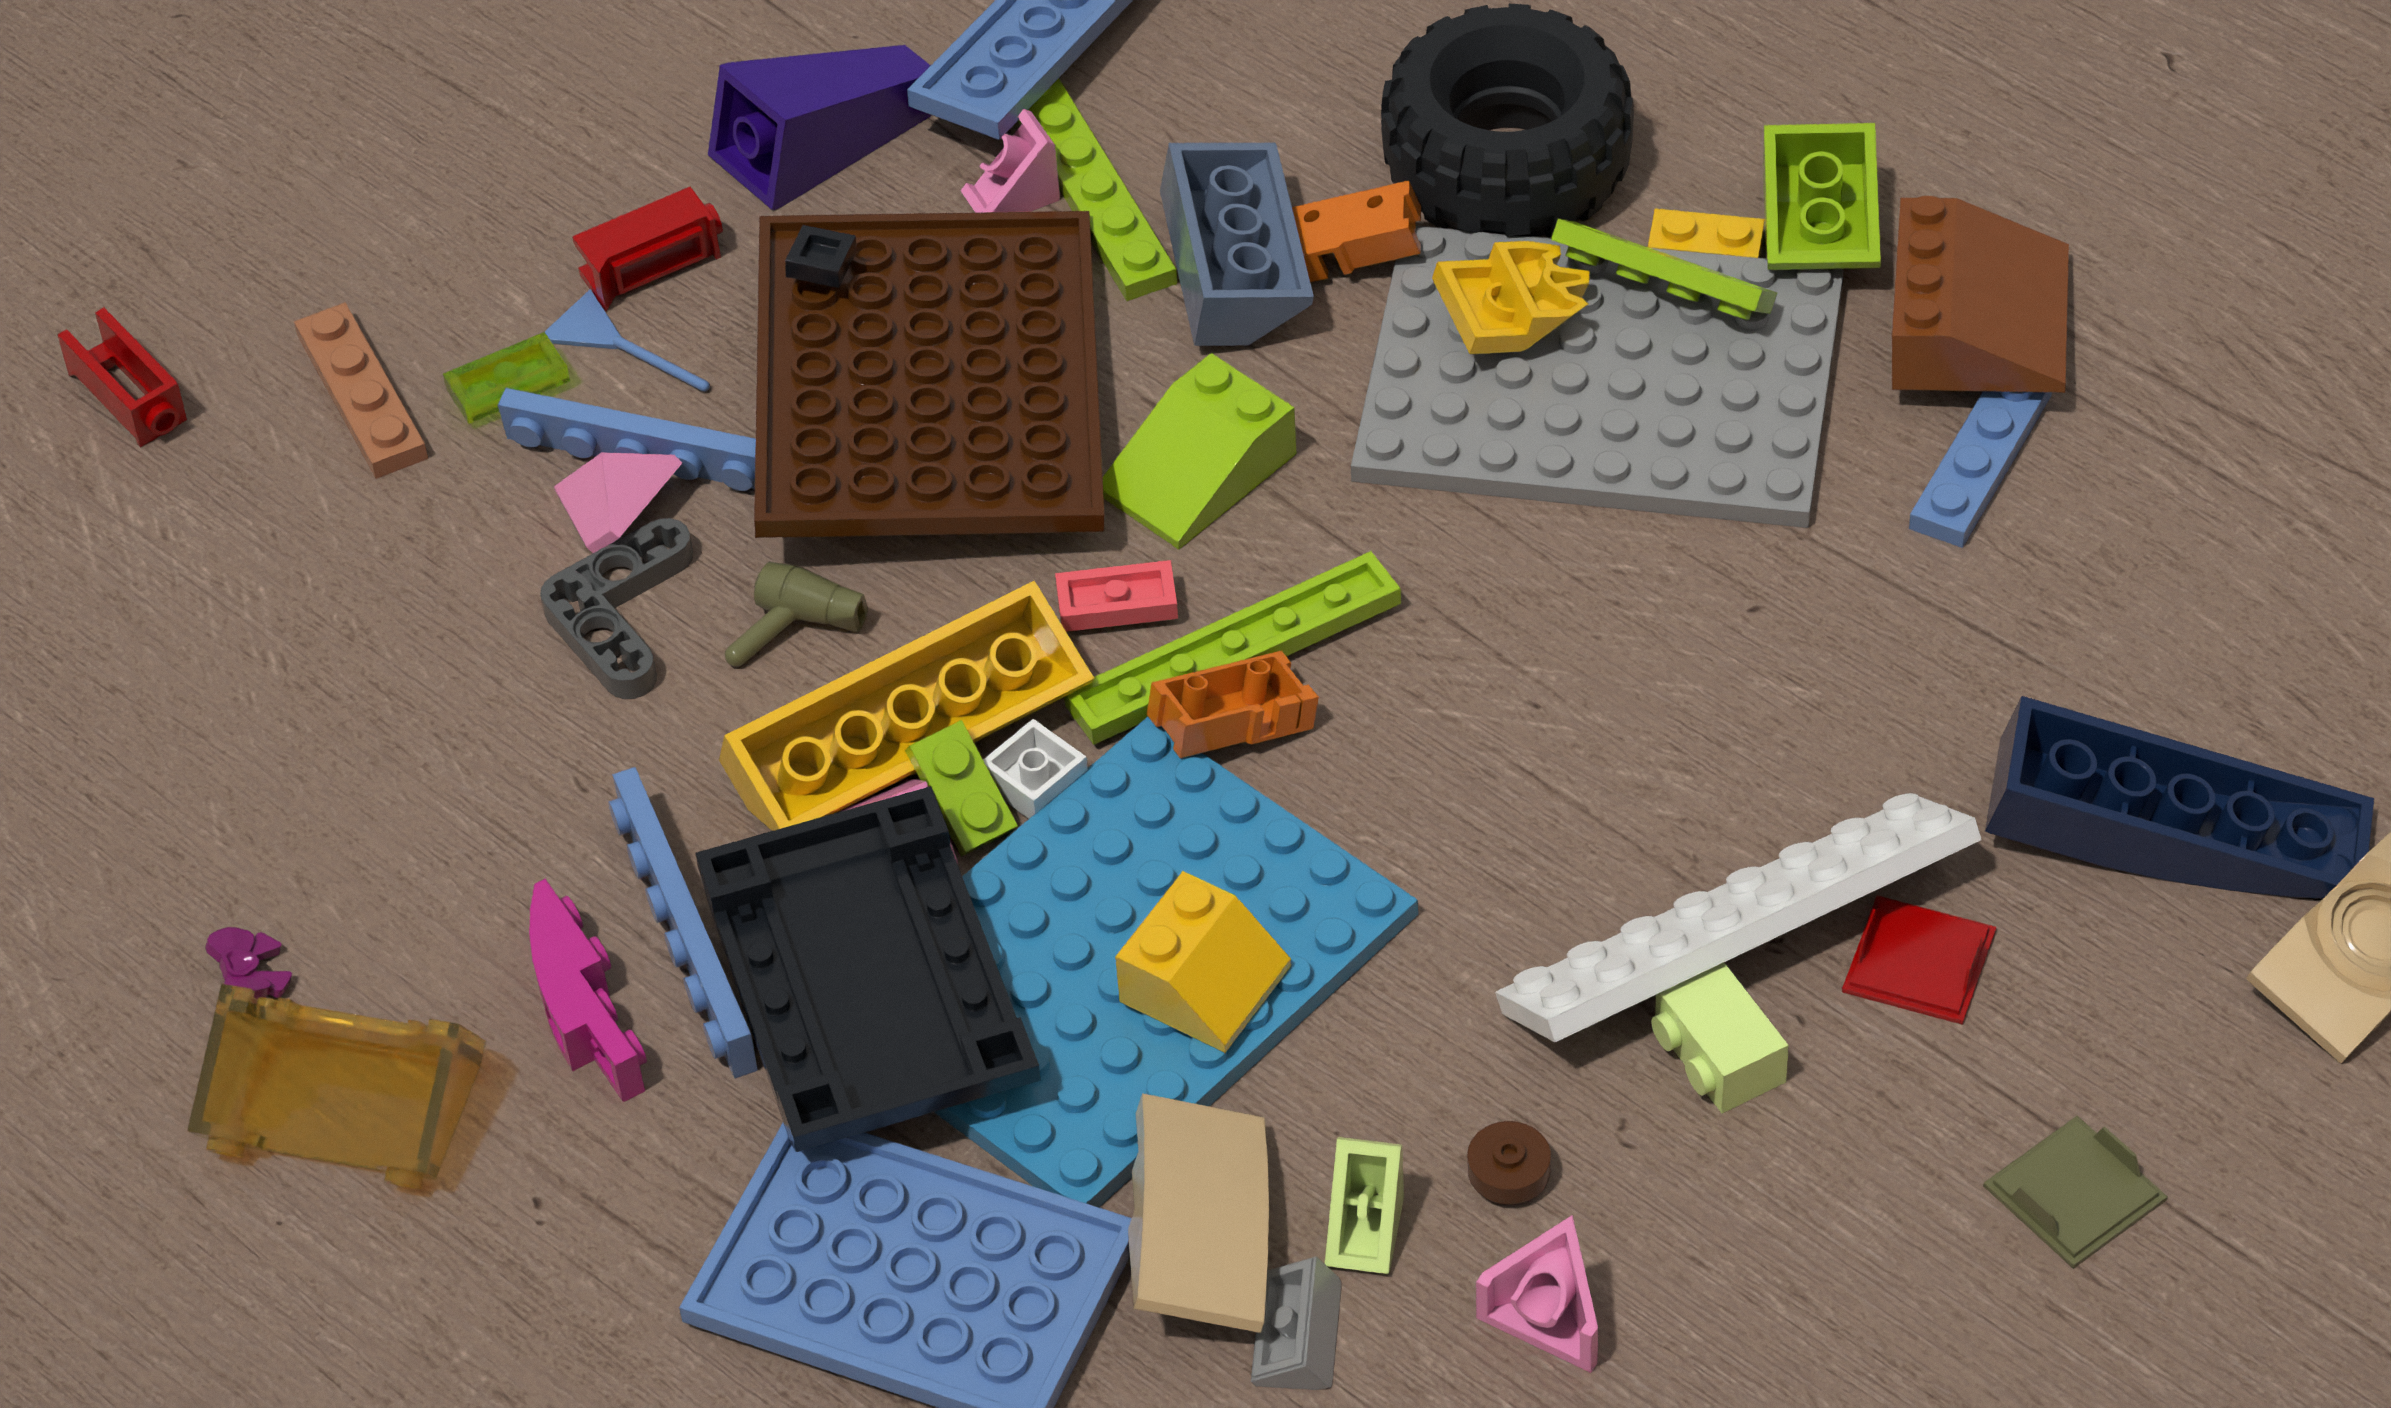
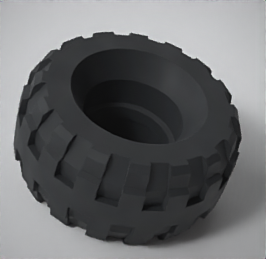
(1508, 73)

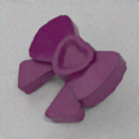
(239, 959)

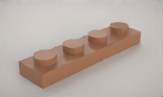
(361, 390)

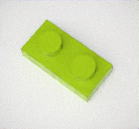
(962, 787)

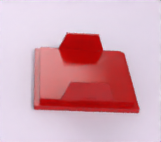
(1919, 959)

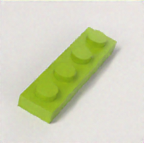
(1684, 277)

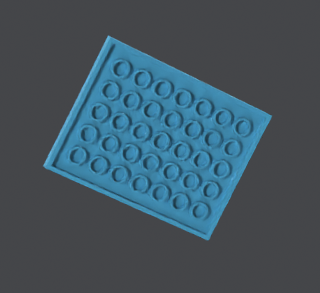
(1076, 889)

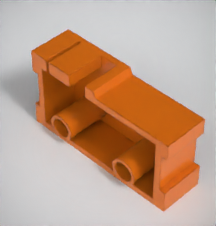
(1359, 228)
(1232, 704)

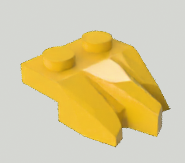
(1511, 296)

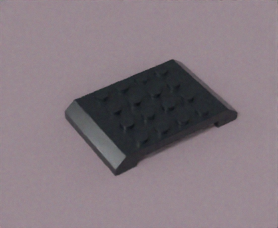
(864, 969)

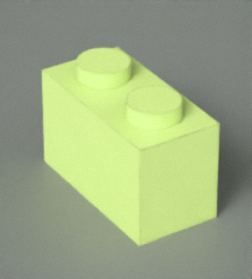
(1721, 1038)

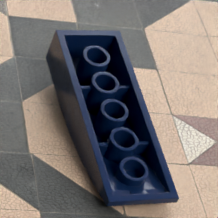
(2170, 807)

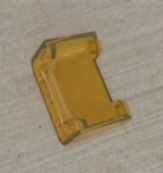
(333, 1086)

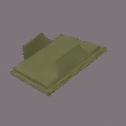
(2076, 1190)

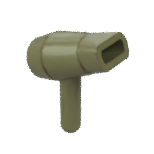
(793, 595)

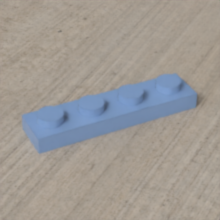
(1976, 464)

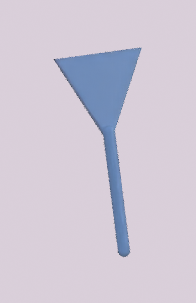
(590, 326)

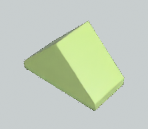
(1365, 1205)

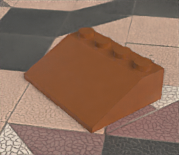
(1977, 301)

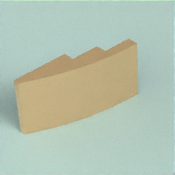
(1200, 1213)

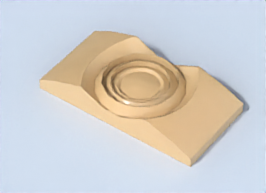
(2337, 960)

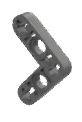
(600, 597)

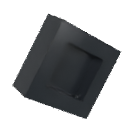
(820, 256)

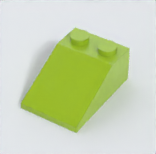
(1821, 196)
(1201, 451)

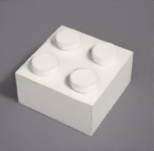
(1034, 767)

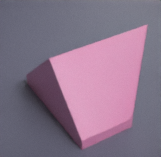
(1021, 175)
(612, 492)
(1543, 1297)

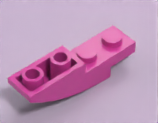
(577, 993)

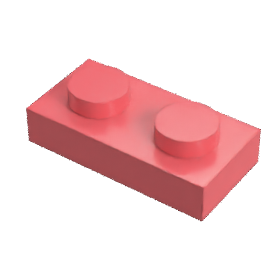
(1116, 596)

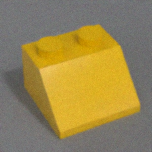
(1200, 963)

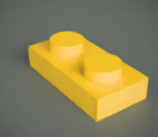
(1706, 233)

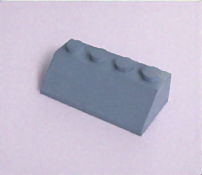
(1233, 240)

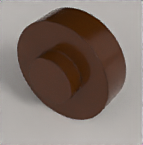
(1509, 1162)

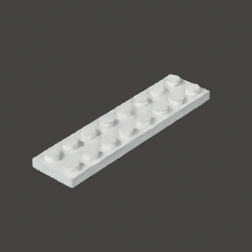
(1736, 916)

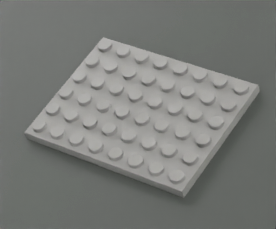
(1617, 406)

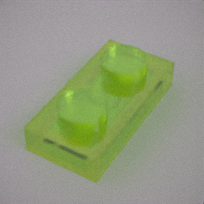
(524, 366)

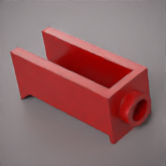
(647, 244)
(148, 416)

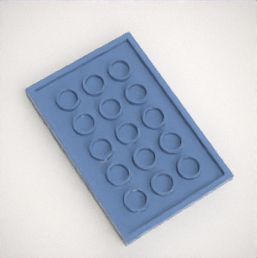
(911, 1273)

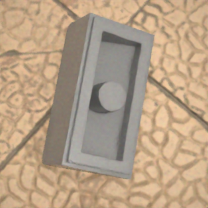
(1298, 1327)

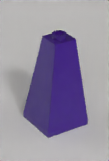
(809, 116)

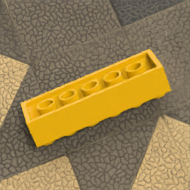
(855, 730)

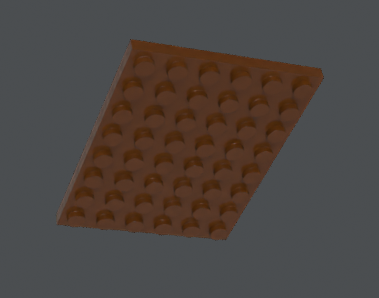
(931, 384)

